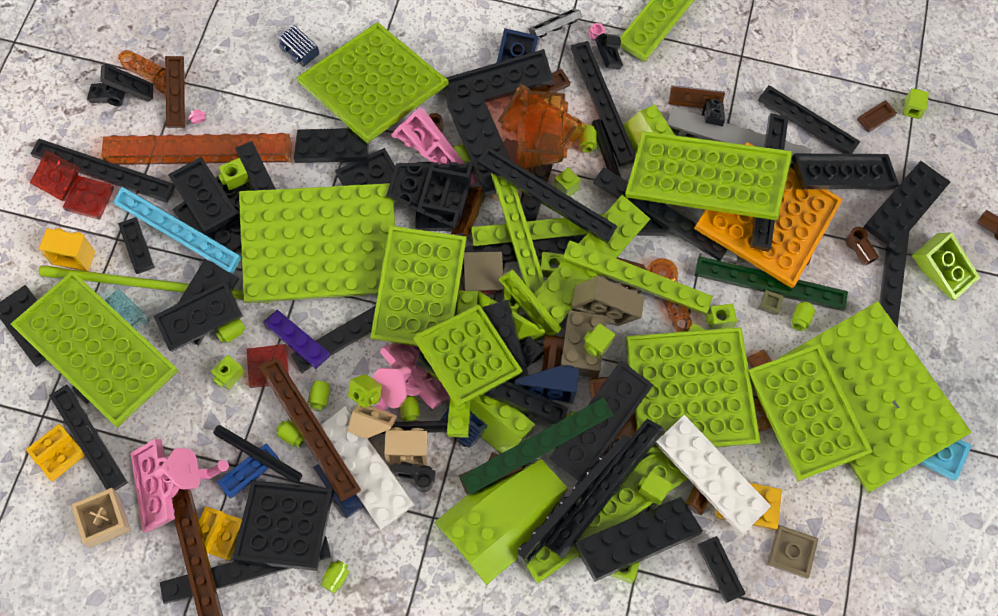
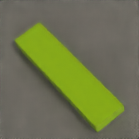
(529, 302)

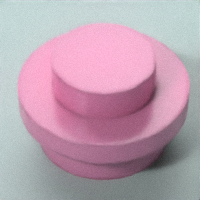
(595, 30)
(197, 116)

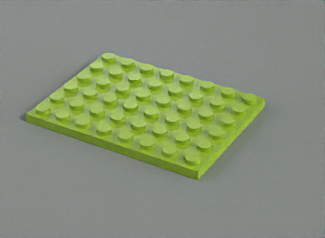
(314, 241)
(874, 370)

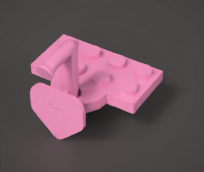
(407, 379)
(160, 478)

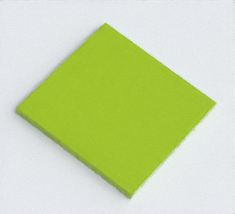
(372, 82)
(697, 377)

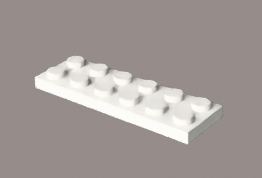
(713, 475)
(379, 486)

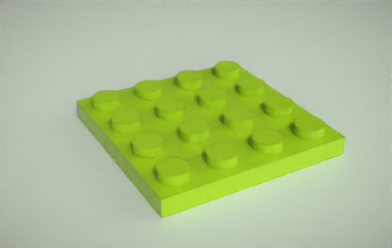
(467, 355)

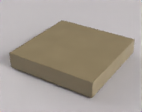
(483, 271)
(792, 552)

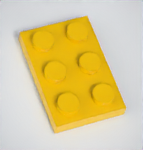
(771, 517)

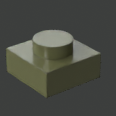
(771, 302)

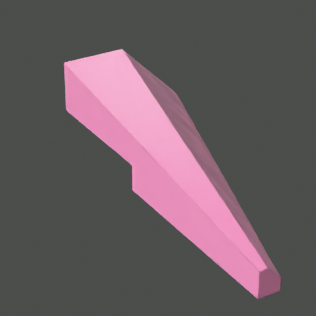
(425, 137)

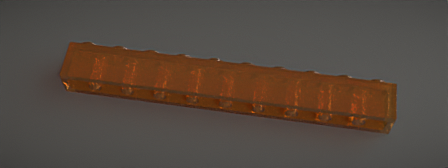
(189, 147)

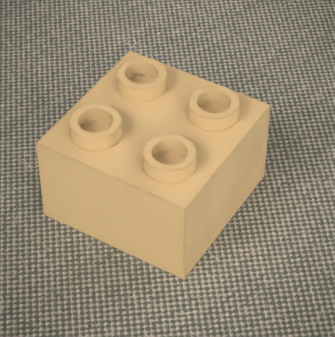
(406, 446)
(100, 518)

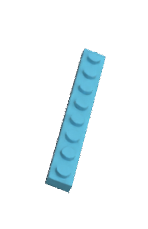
(177, 230)

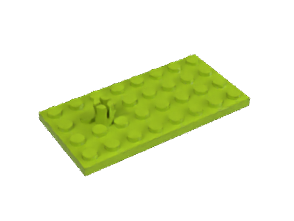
(709, 175)
(95, 348)

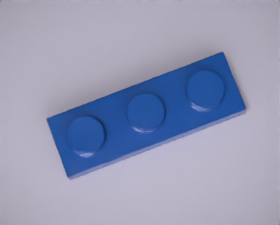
(244, 473)

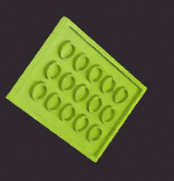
(417, 283)
(809, 412)

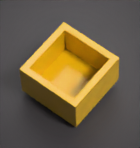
(67, 249)

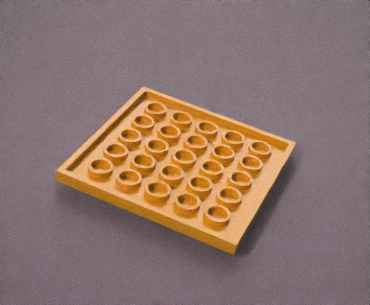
(796, 233)

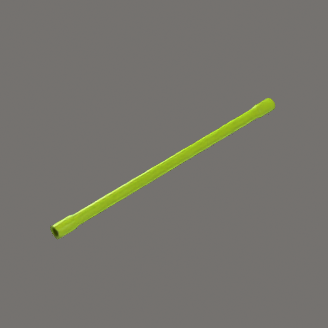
(56, 272)

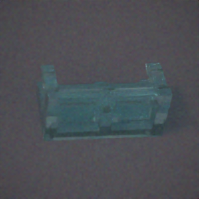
(127, 309)

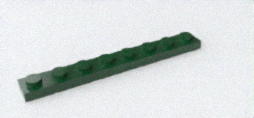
(762, 281)
(536, 446)

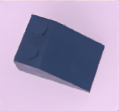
(516, 44)
(554, 384)

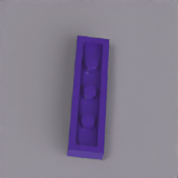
(296, 339)

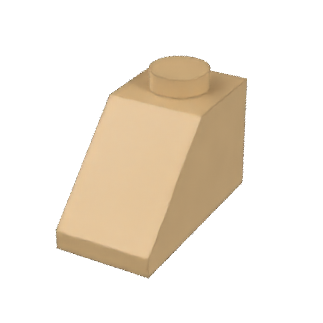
(370, 421)

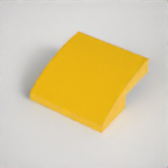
(55, 452)
(219, 532)

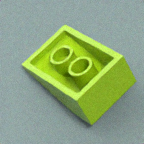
(946, 264)

